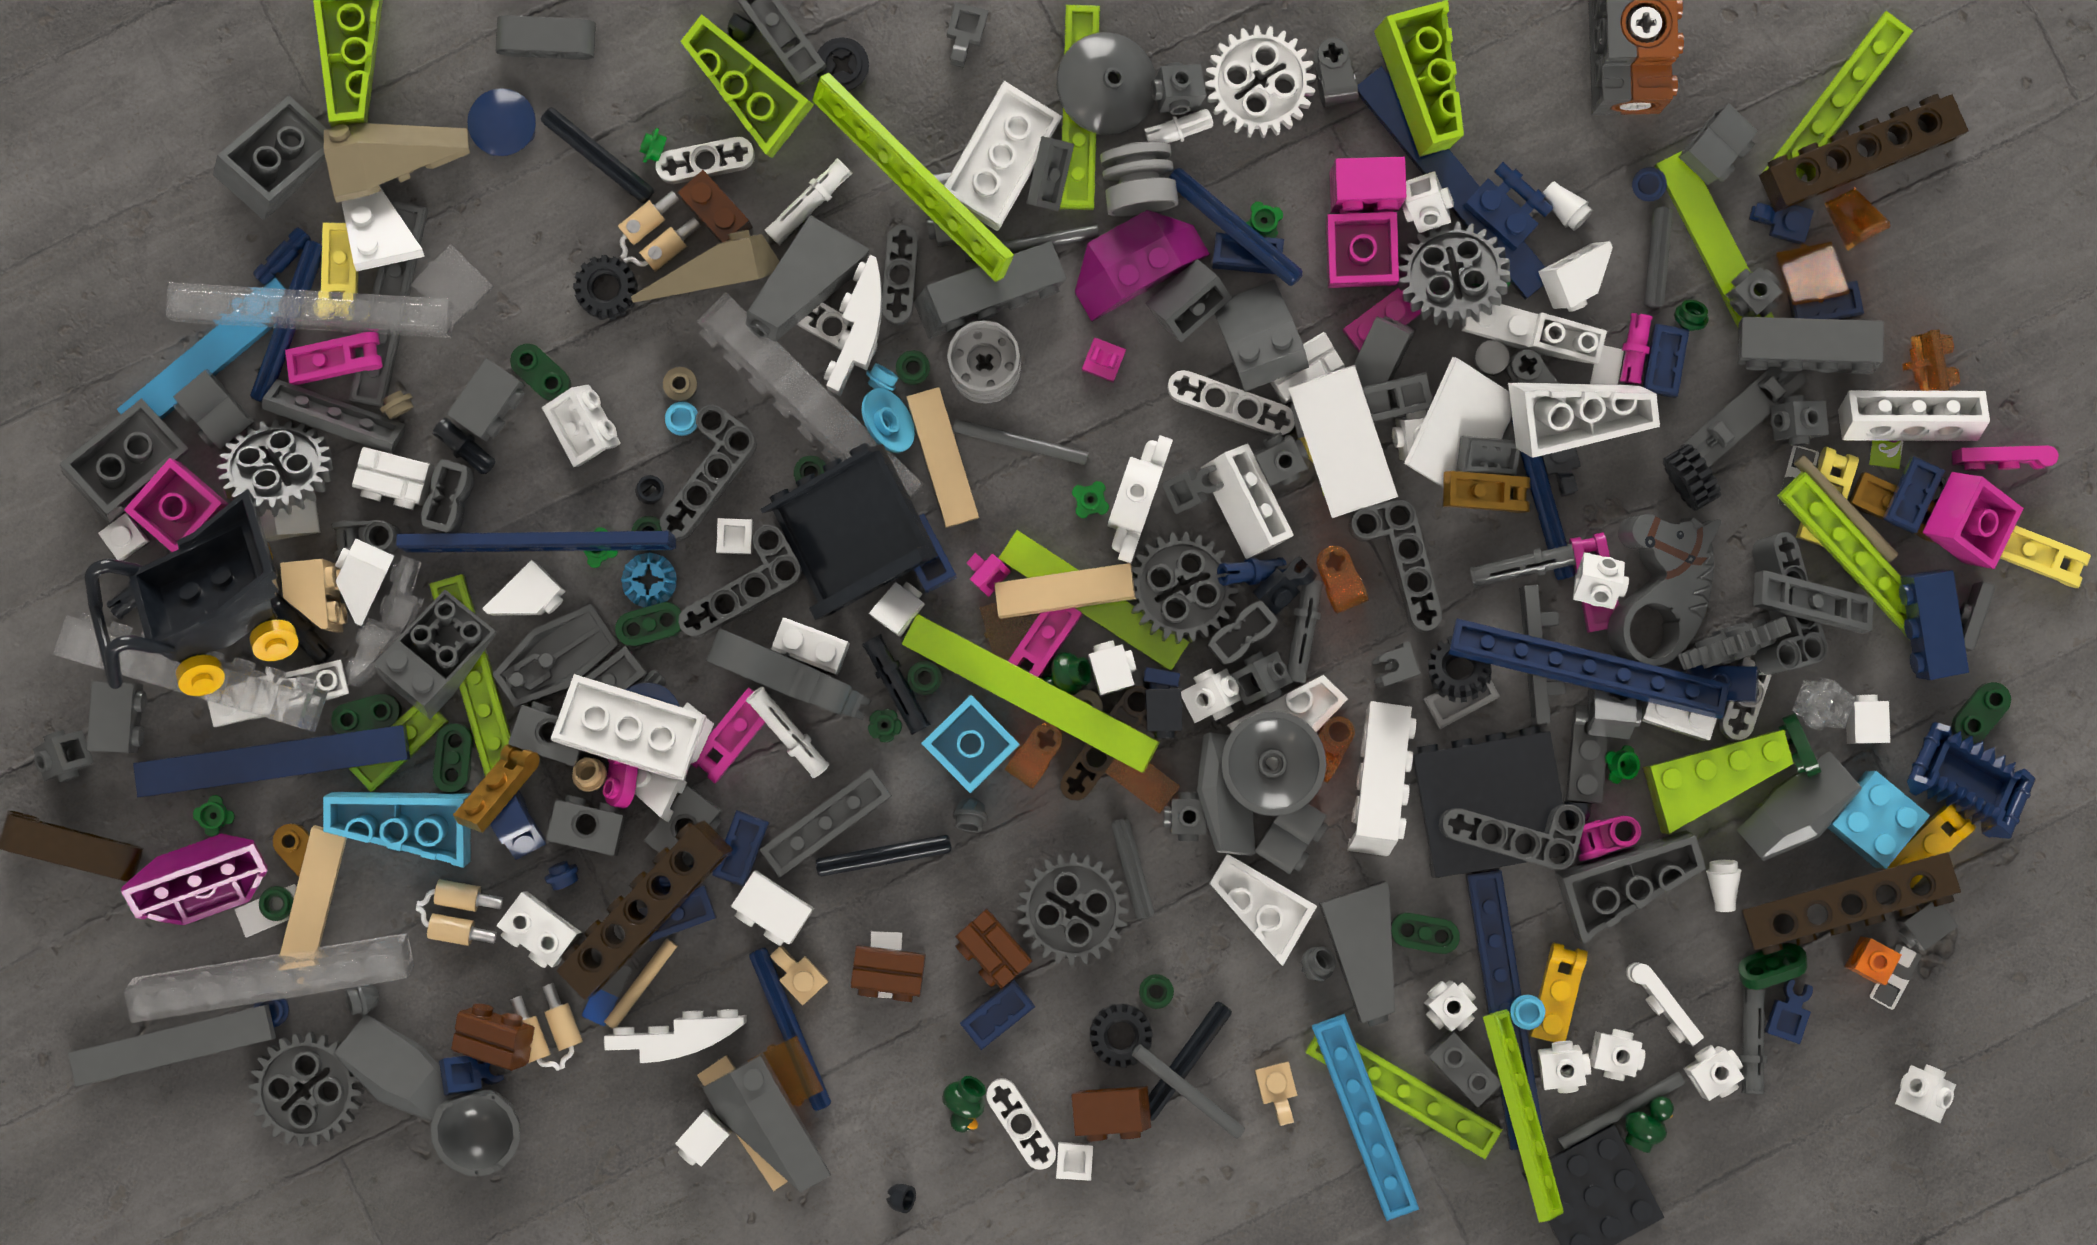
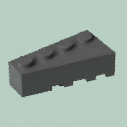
(1811, 344)
(1619, 883)

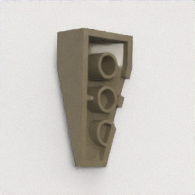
(371, 154)
(727, 263)

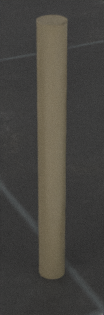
(1847, 508)

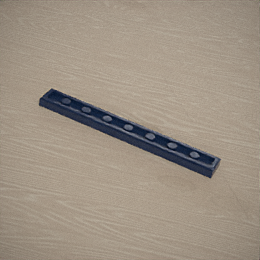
(1381, 98)
(536, 541)
(1589, 668)
(271, 761)
(1499, 967)

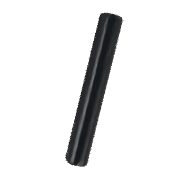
(597, 155)
(883, 855)
(1189, 1055)

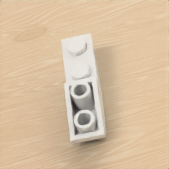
(863, 313)
(1540, 333)
(329, 677)
(690, 1035)

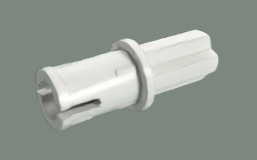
(1180, 128)

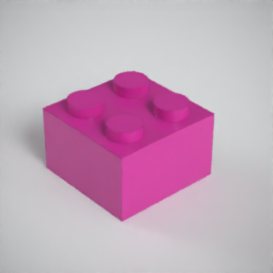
(1367, 185)
(1362, 250)
(174, 504)
(1973, 520)

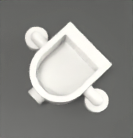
(1136, 496)

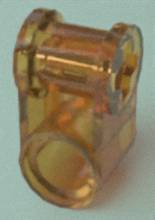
(1344, 585)
(1335, 749)
(1033, 759)

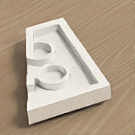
(378, 233)
(1311, 702)
(660, 791)
(1264, 905)

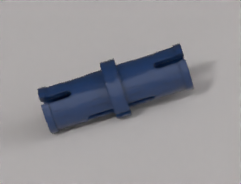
(1250, 571)

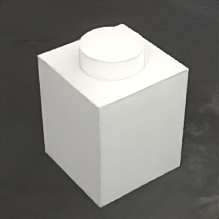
(1868, 721)
(702, 1138)

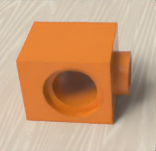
(1873, 960)

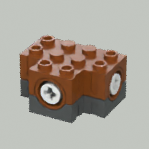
(1633, 55)

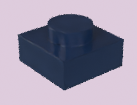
(1160, 678)

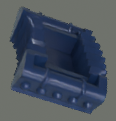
(1971, 780)

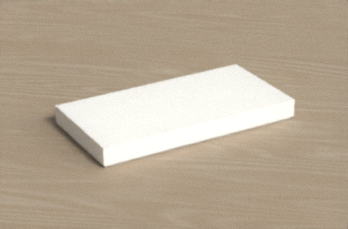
(1001, 154)
(1343, 441)
(628, 728)

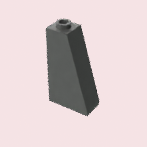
(806, 276)
(1363, 945)

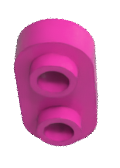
(620, 784)

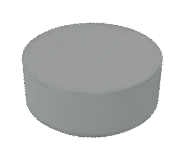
(1491, 357)

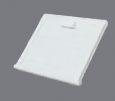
(1462, 406)

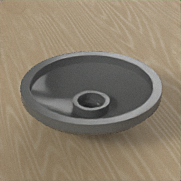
(1089, 94)
(1299, 760)

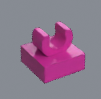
(1103, 360)
(987, 572)

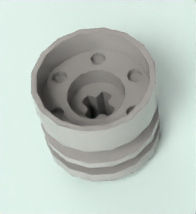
(1138, 172)
(985, 343)

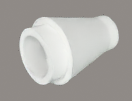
(1567, 206)
(1724, 883)

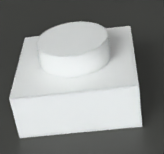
(734, 536)
(123, 537)
(1074, 1161)

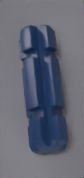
(281, 256)

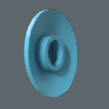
(888, 420)

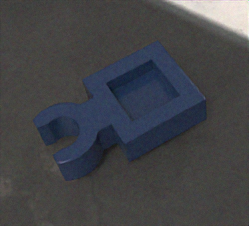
(1788, 1018)
(465, 1075)

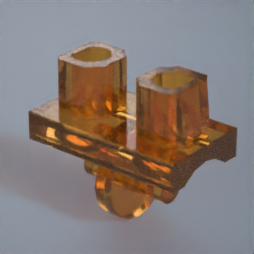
(1929, 361)

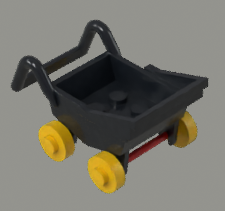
(200, 600)

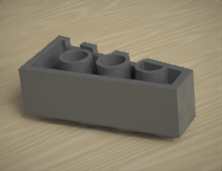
(976, 296)

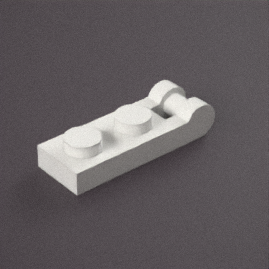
(1663, 1002)

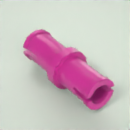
(1636, 348)

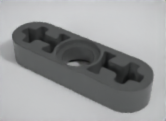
(893, 249)

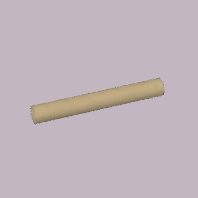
(641, 983)

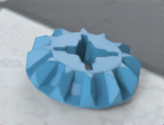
(660, 568)

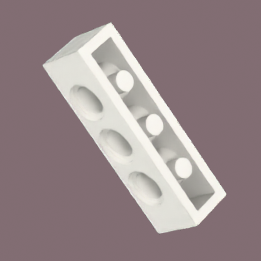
(1913, 415)

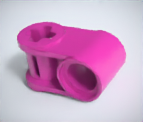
(1603, 837)

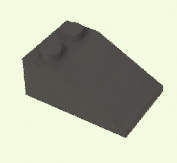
(272, 157)
(1261, 336)
(122, 459)

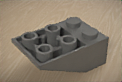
(435, 654)

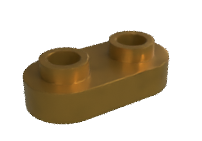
(295, 855)

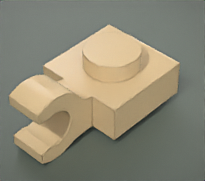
(801, 977)
(1276, 1086)

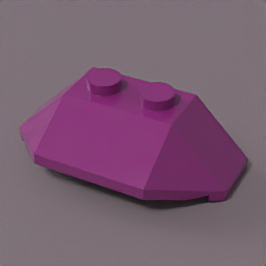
(1135, 260)
(196, 880)

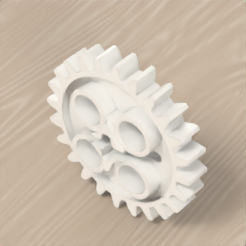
(1242, 57)

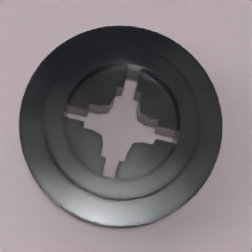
(842, 49)

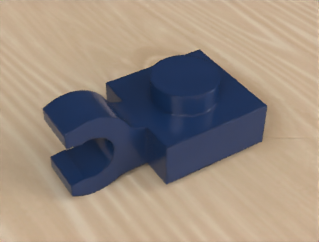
(1788, 224)

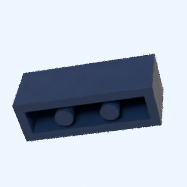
(1933, 624)

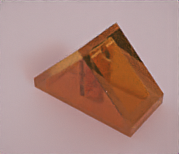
(1856, 218)

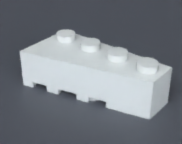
(1573, 415)
(1382, 778)

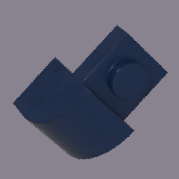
(517, 828)

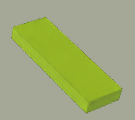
(419, 732)

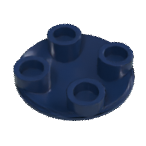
(501, 122)

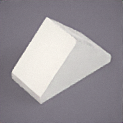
(296, 524)

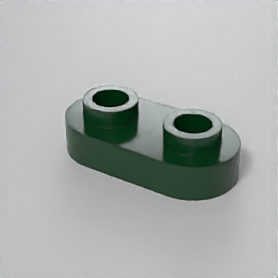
(539, 371)
(650, 624)
(1982, 711)
(365, 714)
(1804, 757)
(449, 758)
(1424, 933)
(1766, 970)

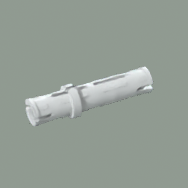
(818, 192)
(796, 743)

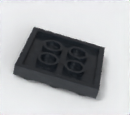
(1600, 1192)

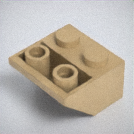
(313, 591)

